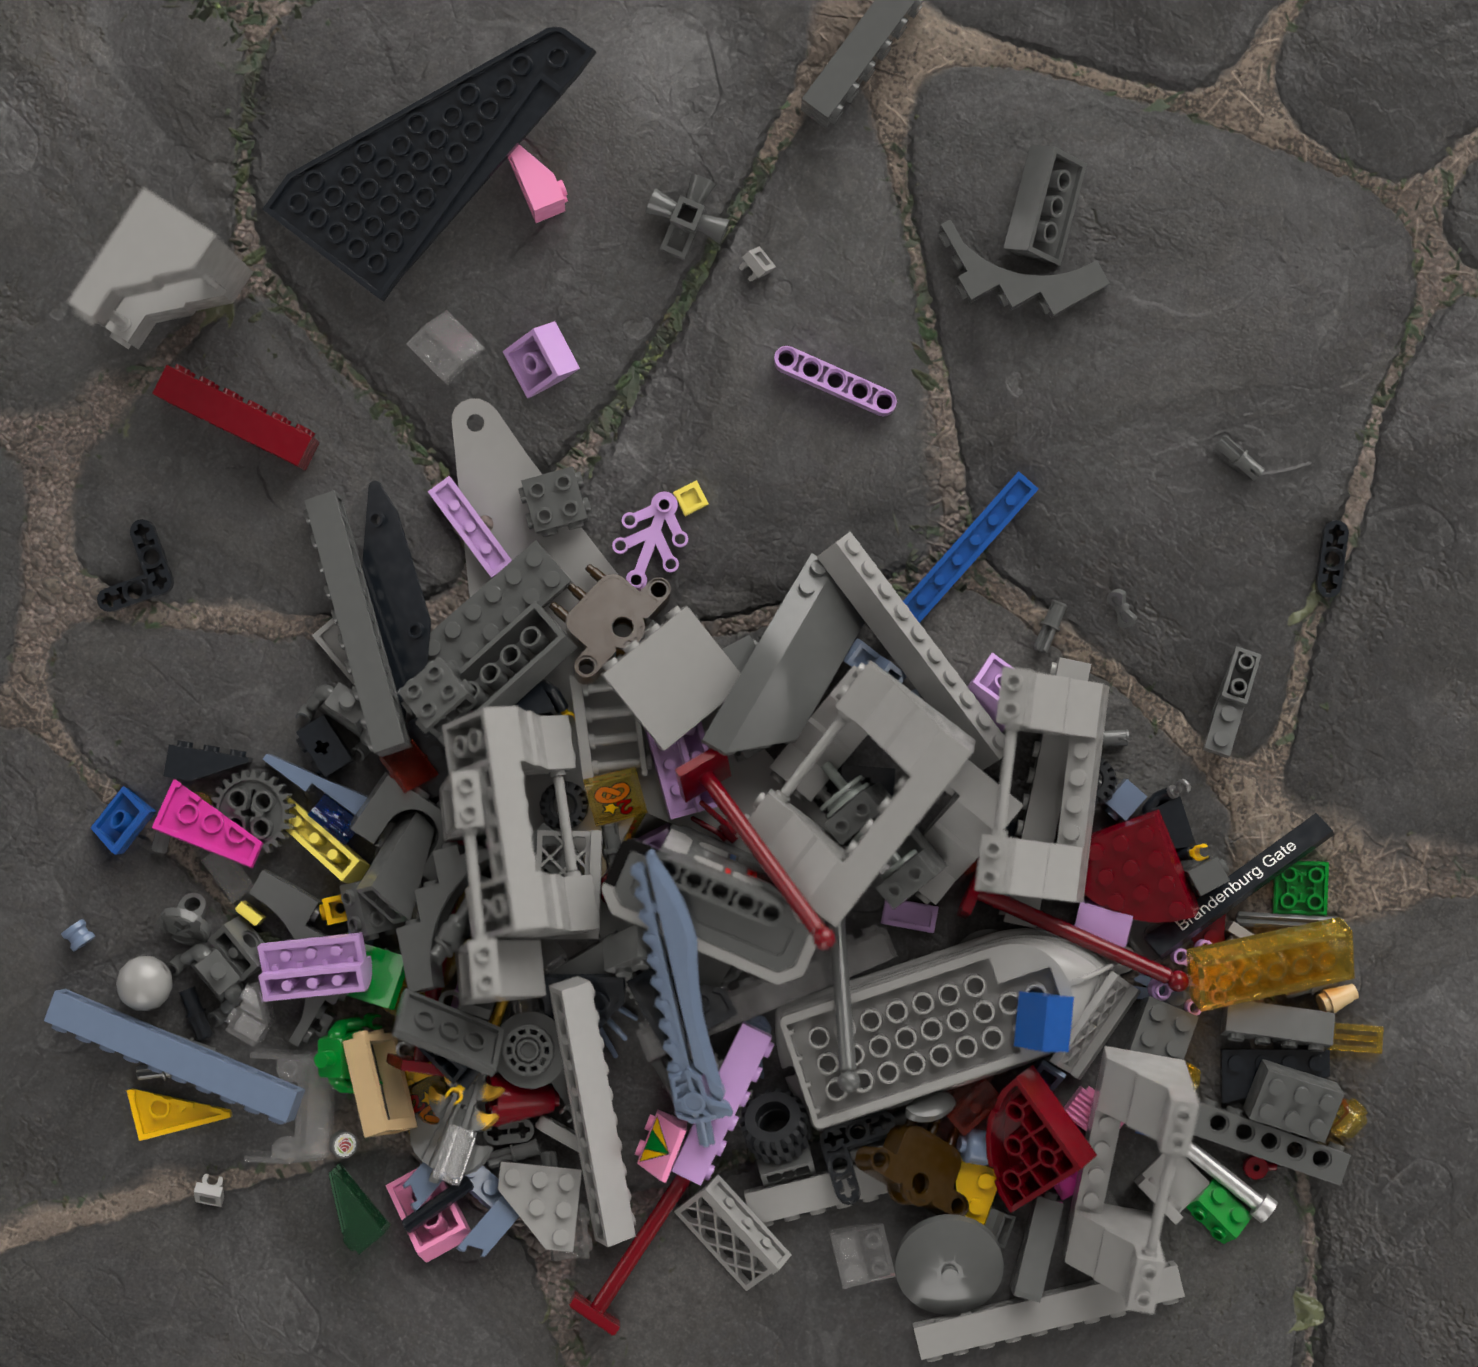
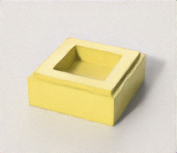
(690, 498)
(250, 913)

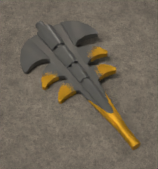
(429, 1138)

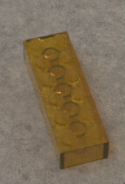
(1270, 963)

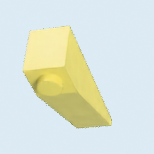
(325, 847)

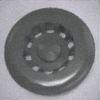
(530, 1050)

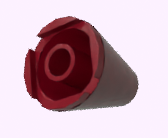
(519, 1102)

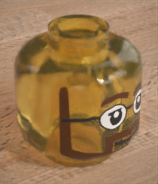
(1349, 1119)

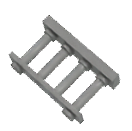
(589, 742)

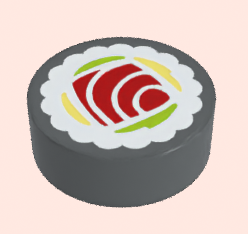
(343, 1144)

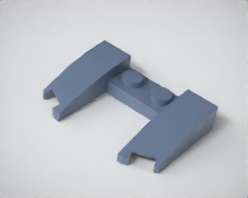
(491, 1225)

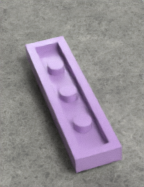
(470, 526)

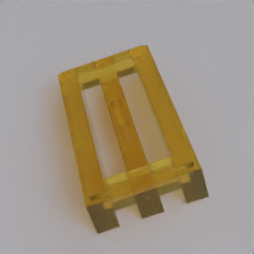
(1378, 1039)

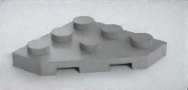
(544, 1200)

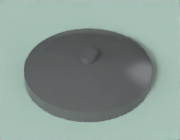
(949, 1264)

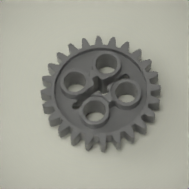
(275, 815)

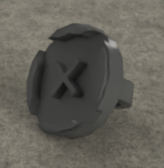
(186, 925)

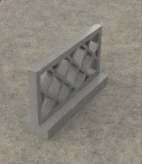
(592, 867)
(1096, 1025)
(741, 1224)

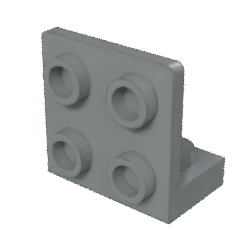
(1184, 1188)

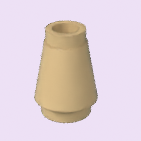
(1336, 998)

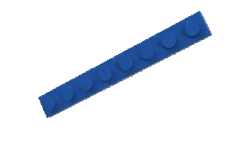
(969, 546)

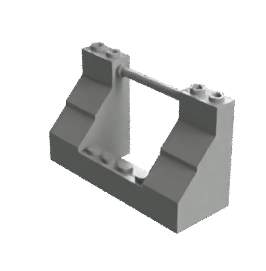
(161, 268)
(1059, 708)
(917, 739)
(504, 748)
(953, 832)
(485, 967)
(1113, 1241)

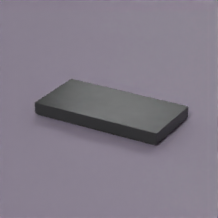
(448, 1032)

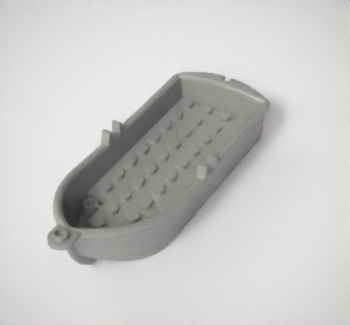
(931, 1021)

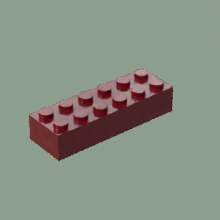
(232, 415)

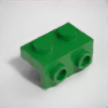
(1219, 1212)

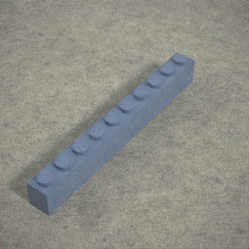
(175, 1056)

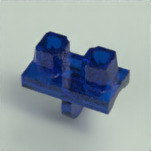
(333, 819)

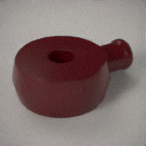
(1261, 1171)

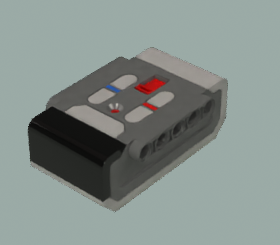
(726, 893)

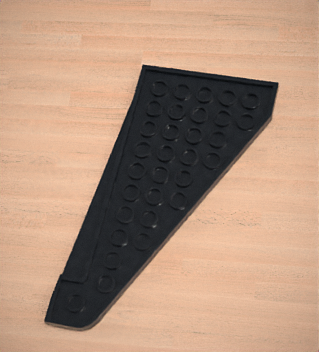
(405, 179)

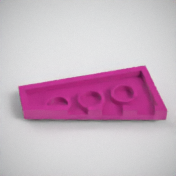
(201, 825)

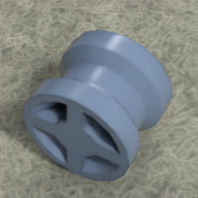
(78, 935)

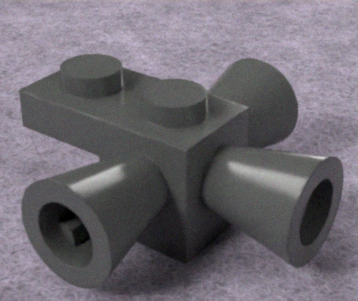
(687, 217)

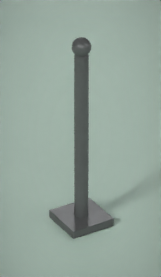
(848, 1079)

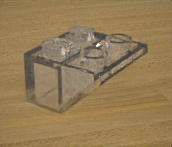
(445, 346)
(252, 1018)
(862, 1254)

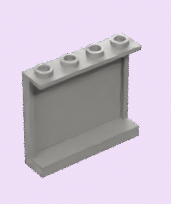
(672, 676)

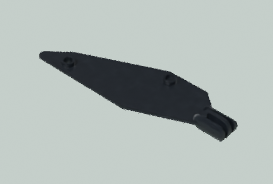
(395, 590)

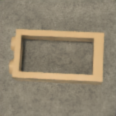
(367, 1086)

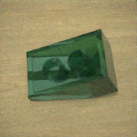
(357, 1214)

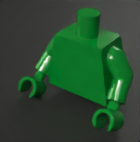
(331, 1054)

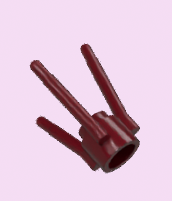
(727, 831)

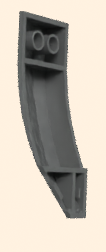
(788, 666)

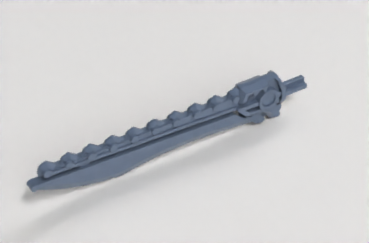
(694, 1095)

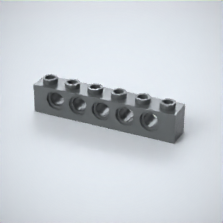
(1330, 1169)

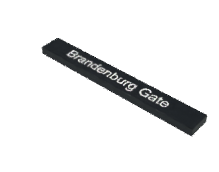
(1242, 884)

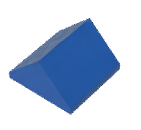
(122, 821)
(1043, 1022)

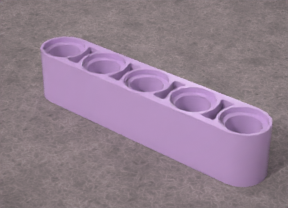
(843, 392)

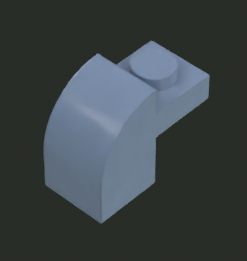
(861, 652)

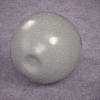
(144, 983)

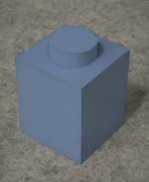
(1124, 801)

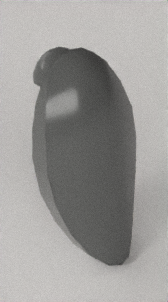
(930, 1107)

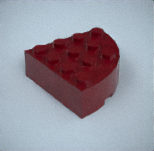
(1139, 872)
(1032, 1141)

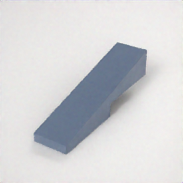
(307, 779)

